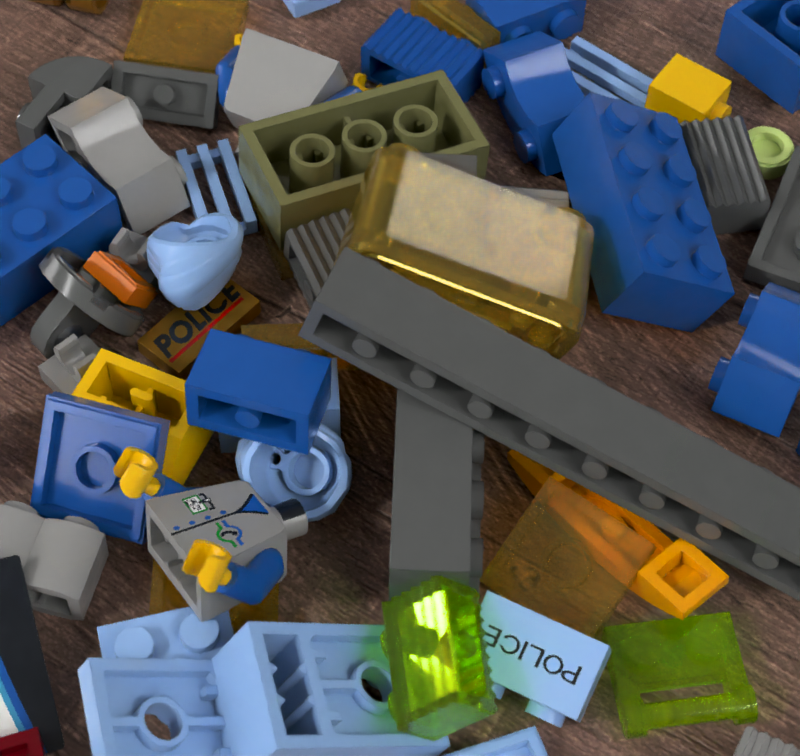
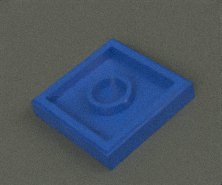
(77, 461)

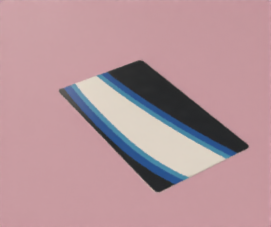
(24, 679)

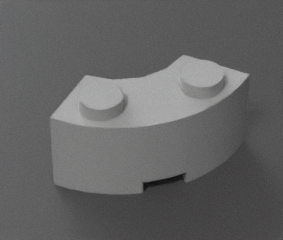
(111, 144)

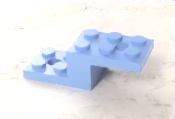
(261, 695)

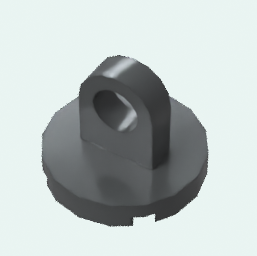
(79, 304)

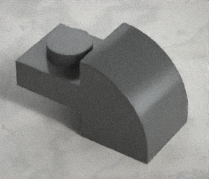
(55, 87)

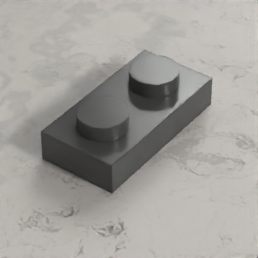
(169, 93)

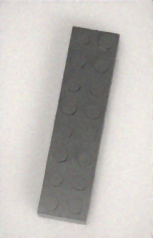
(436, 484)

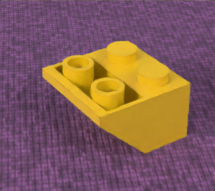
(146, 390)

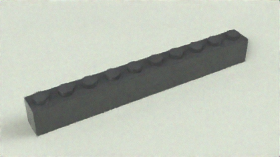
(559, 418)

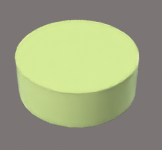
(772, 150)

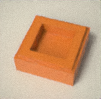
(120, 279)

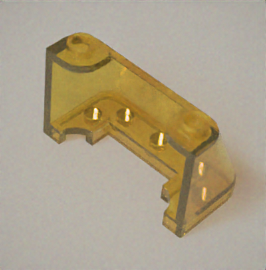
(476, 245)

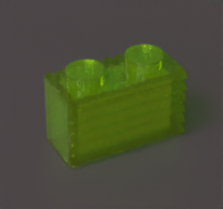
(437, 659)

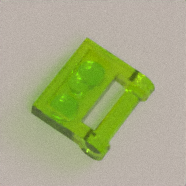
(677, 656)

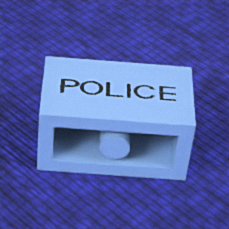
(541, 660)

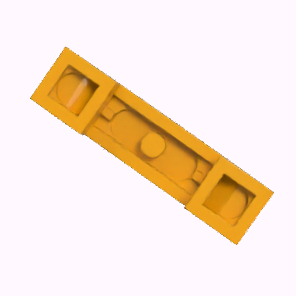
(676, 575)

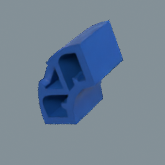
(533, 92)
(765, 368)

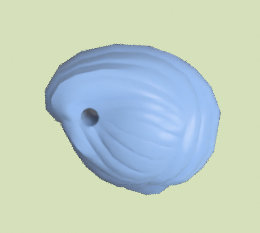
(195, 258)
(313, 479)

